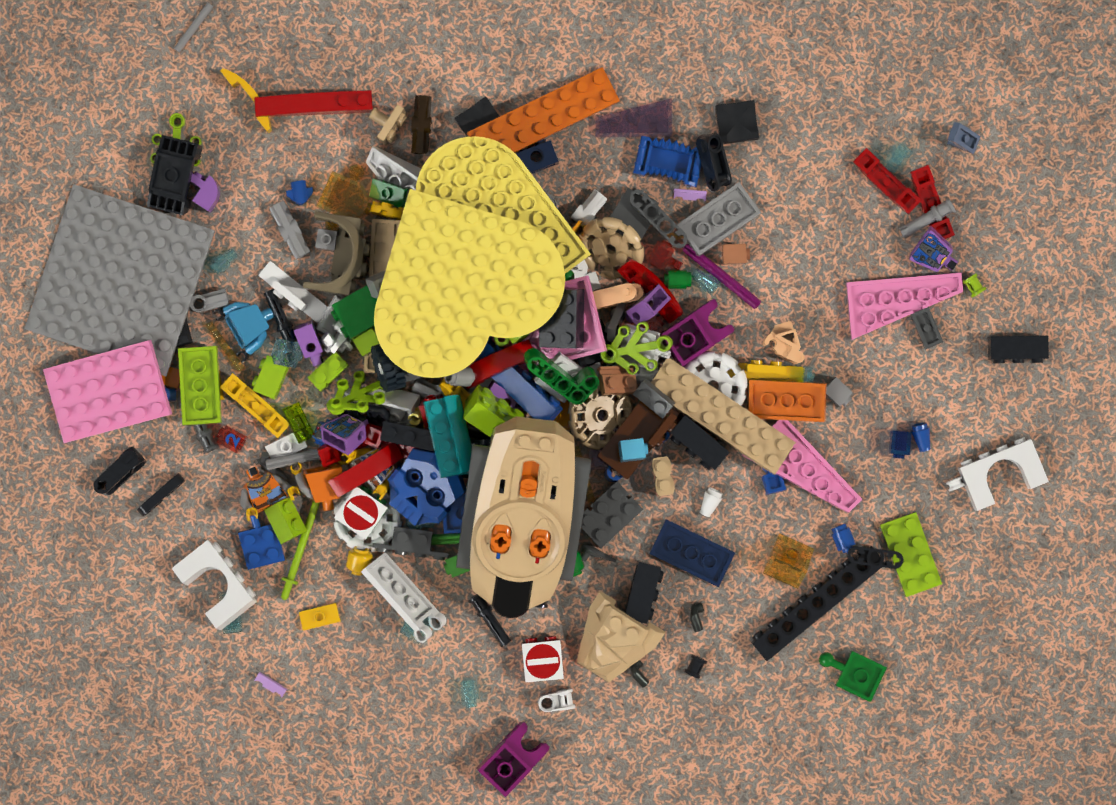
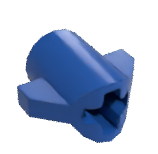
(299, 192)

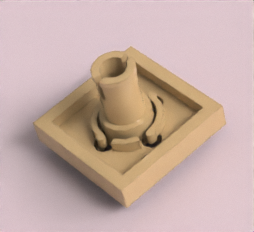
(389, 124)

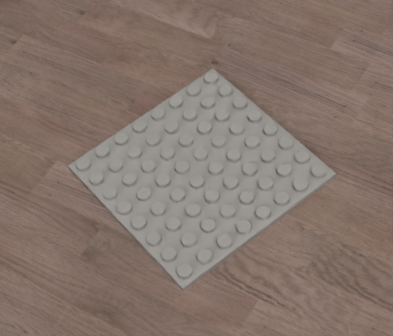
(119, 276)

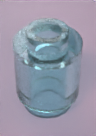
(469, 693)

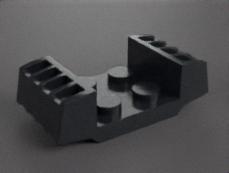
(172, 175)

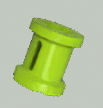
(974, 285)

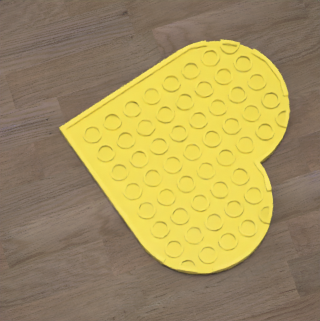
(495, 180)
(460, 280)

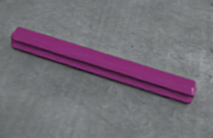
(723, 277)

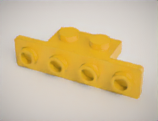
(774, 371)

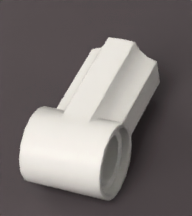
(588, 210)

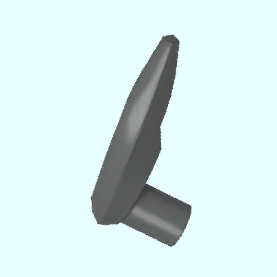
(264, 456)
(589, 550)

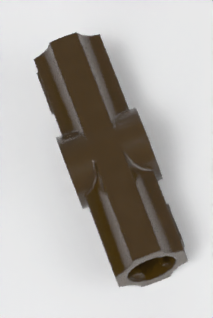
(421, 124)

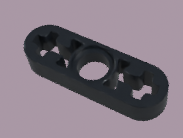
(375, 414)
(158, 497)
(879, 564)

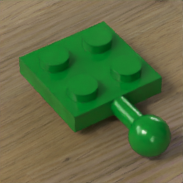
(858, 675)

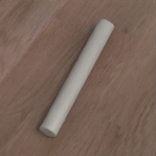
(193, 27)

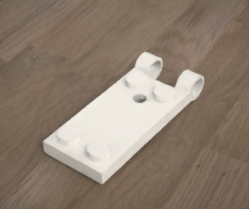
(402, 592)

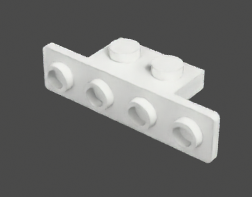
(293, 291)

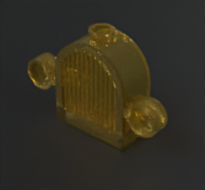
(345, 196)

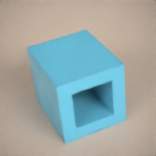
(632, 450)

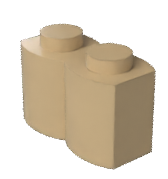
(663, 482)

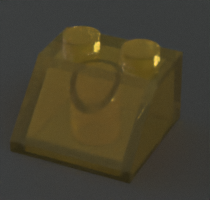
(788, 561)

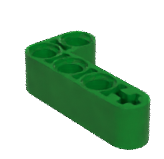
(557, 374)

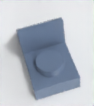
(963, 138)

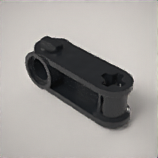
(713, 161)
(119, 471)

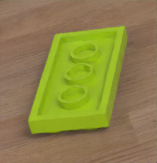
(199, 385)
(918, 568)

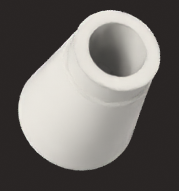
(710, 501)

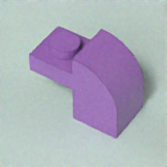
(208, 193)

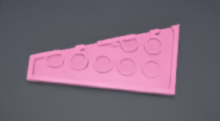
(888, 300)
(812, 472)

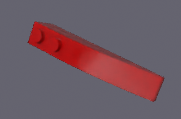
(314, 103)

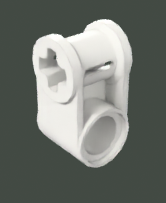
(558, 700)

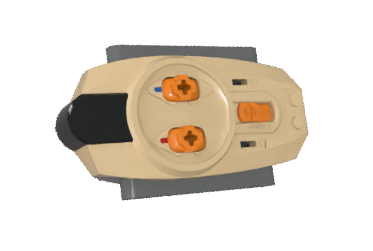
(522, 514)

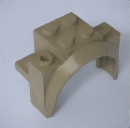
(348, 256)

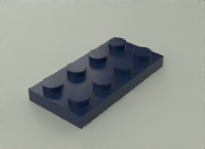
(692, 553)

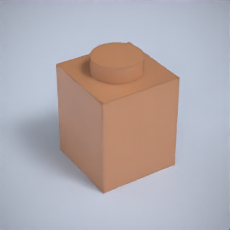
(735, 254)

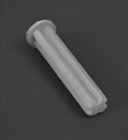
(292, 459)

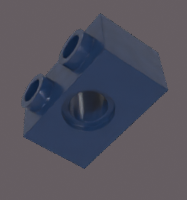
(547, 152)

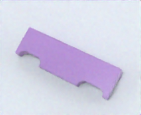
(690, 194)
(270, 684)

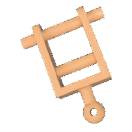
(617, 294)

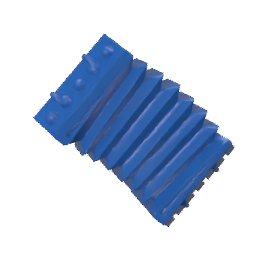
(669, 160)

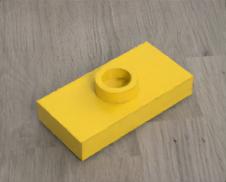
(319, 616)

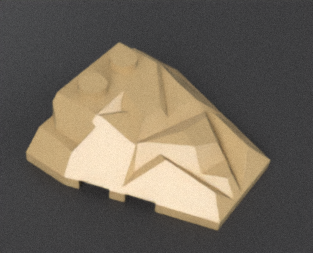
(614, 639)

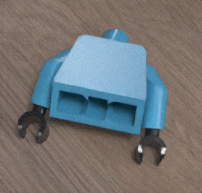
(247, 325)

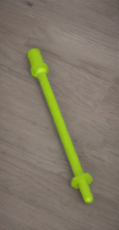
(299, 552)

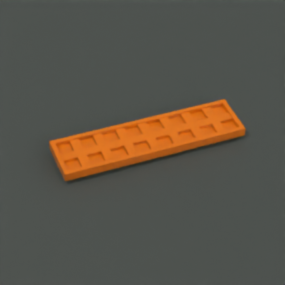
(551, 112)

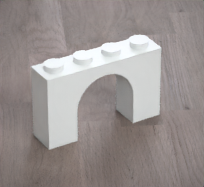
(975, 473)
(238, 596)

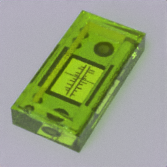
(298, 422)

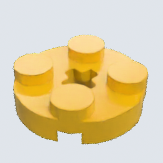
(386, 210)

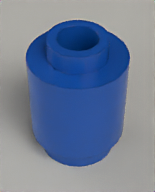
(843, 538)

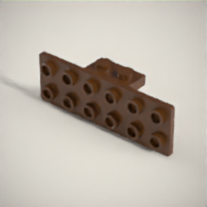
(639, 424)

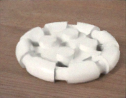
(720, 374)
(358, 541)

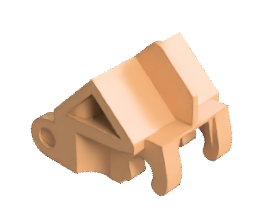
(785, 342)

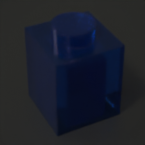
(900, 444)

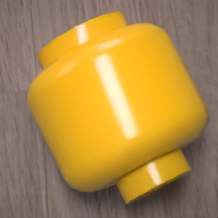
(358, 560)

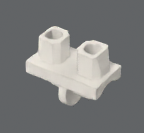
(337, 342)

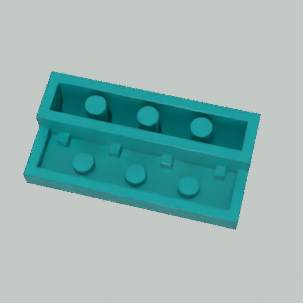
(449, 435)

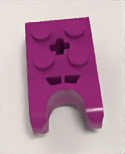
(699, 331)
(518, 760)

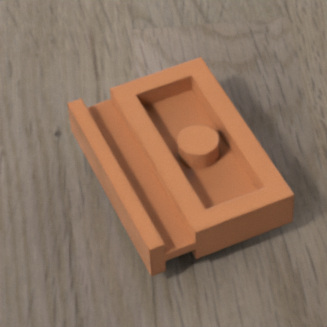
(616, 380)

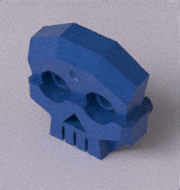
(427, 506)

